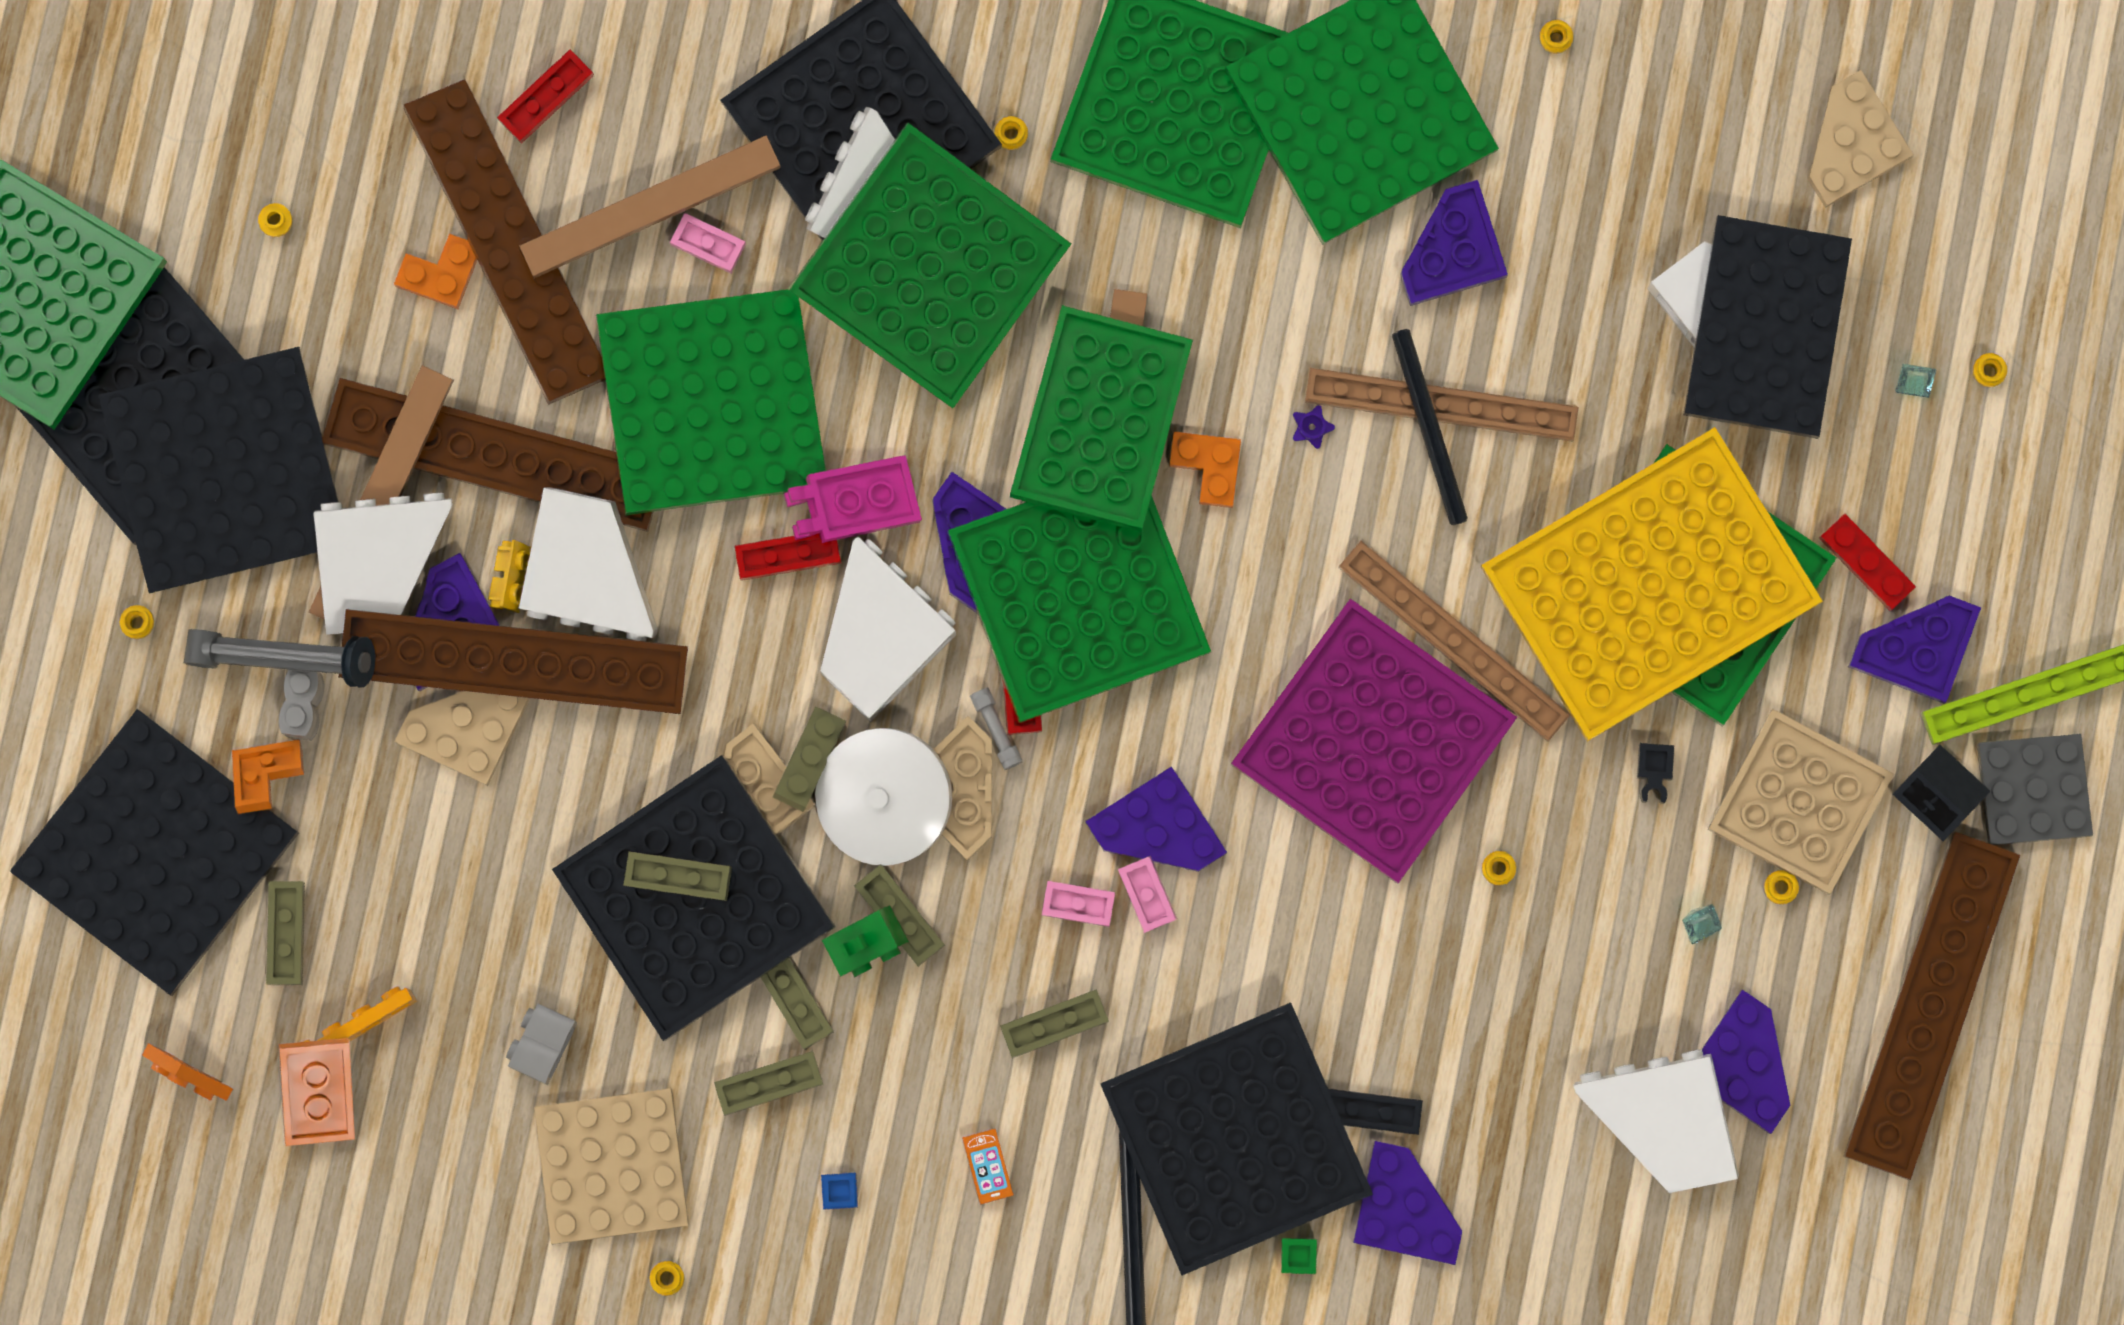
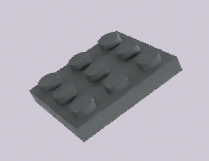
(2035, 789)

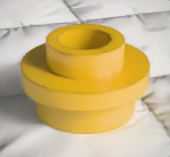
(1563, 29)
(1011, 122)
(279, 229)
(1997, 363)
(126, 622)
(1504, 858)
(1791, 883)
(658, 1270)

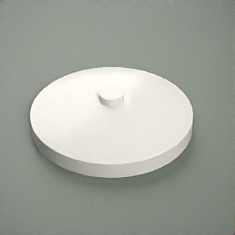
(883, 796)

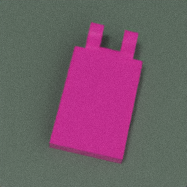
(856, 500)

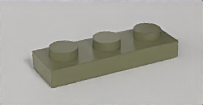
(809, 759)
(677, 876)
(881, 891)
(285, 932)
(797, 1004)
(1054, 1023)
(768, 1083)

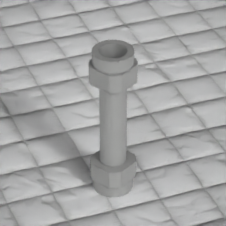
(1008, 754)

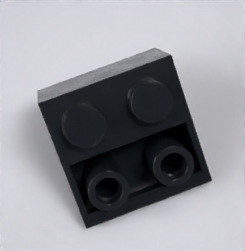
(1941, 792)

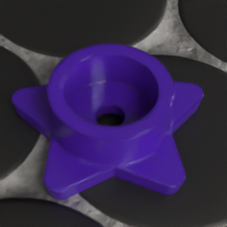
(1321, 426)

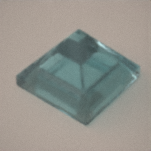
(1915, 380)
(1701, 923)

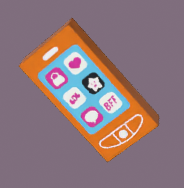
(987, 1166)

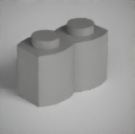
(299, 712)
(541, 1044)

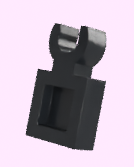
(1655, 765)

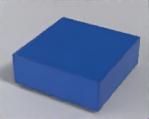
(839, 1191)

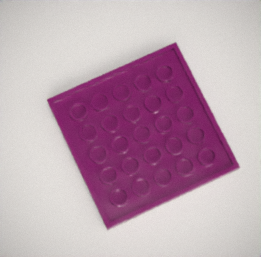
(1373, 741)

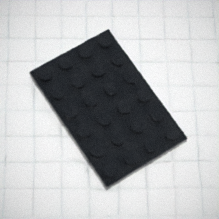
(1767, 327)

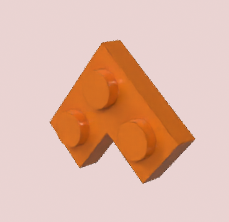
(441, 281)
(1216, 458)
(257, 766)
(182, 1074)

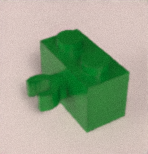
(865, 941)

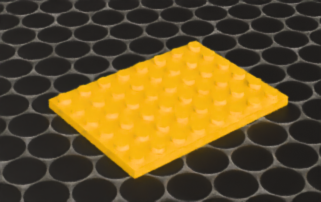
(1651, 584)

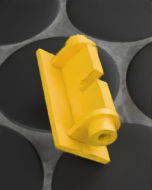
(512, 560)

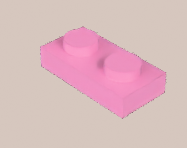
(707, 243)
(1147, 894)
(1078, 904)

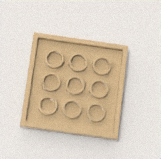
(1800, 801)
(611, 1166)

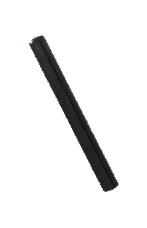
(1429, 427)
(1132, 1238)

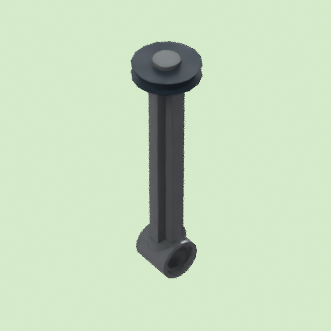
(353, 661)

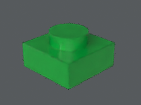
(1298, 1256)

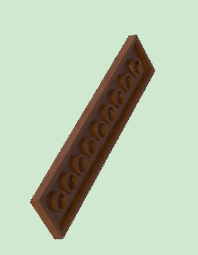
(496, 225)
(479, 450)
(522, 661)
(1931, 1006)

